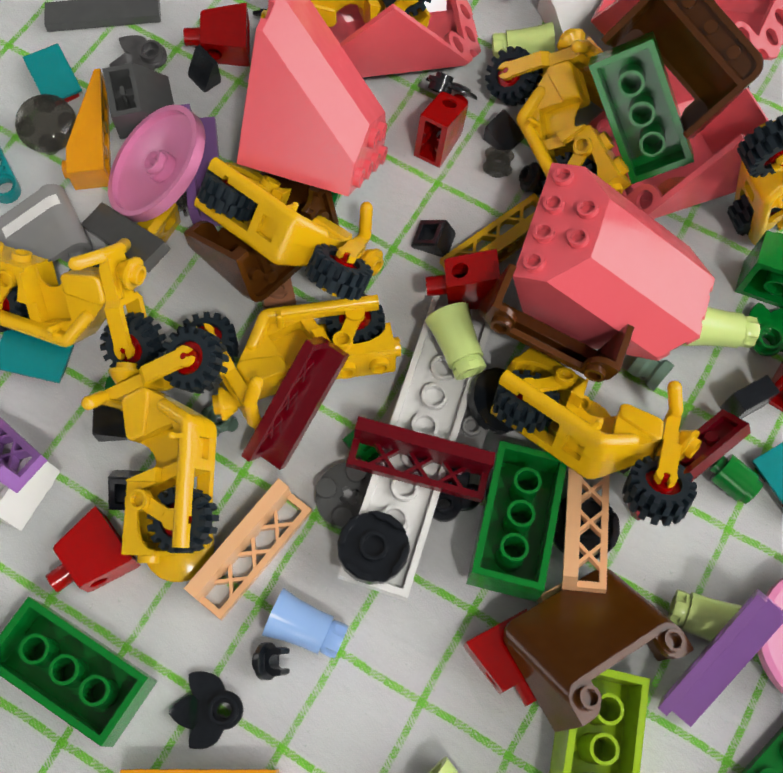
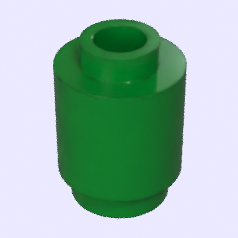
(735, 478)

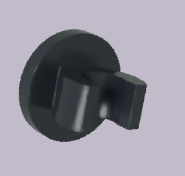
(531, 178)
(266, 661)

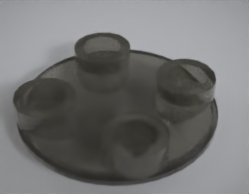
(45, 123)

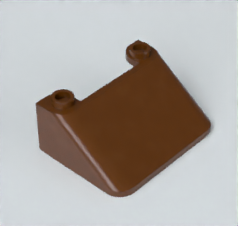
(699, 49)
(507, 320)
(580, 636)

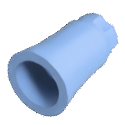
(304, 626)

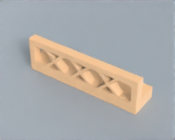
(572, 533)
(238, 542)

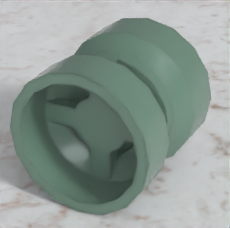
(652, 370)

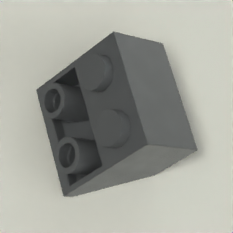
(134, 94)

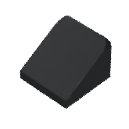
(204, 69)
(503, 132)
(434, 237)
(108, 424)
(117, 488)

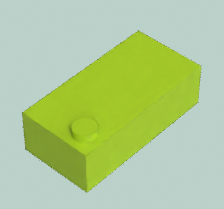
(614, 737)

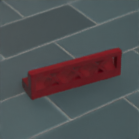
(296, 402)
(717, 438)
(423, 447)

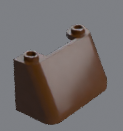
(242, 265)

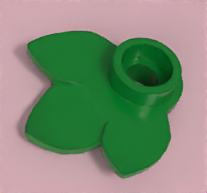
(770, 328)

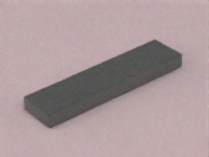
(99, 13)
(112, 226)

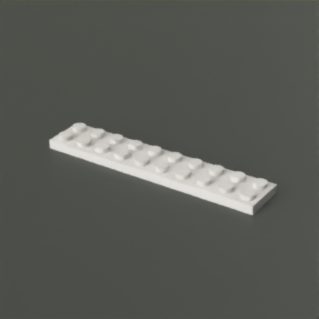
(429, 404)

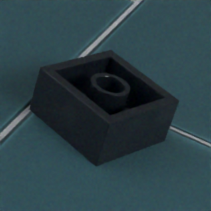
(751, 397)

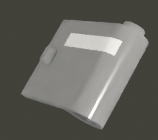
(45, 226)

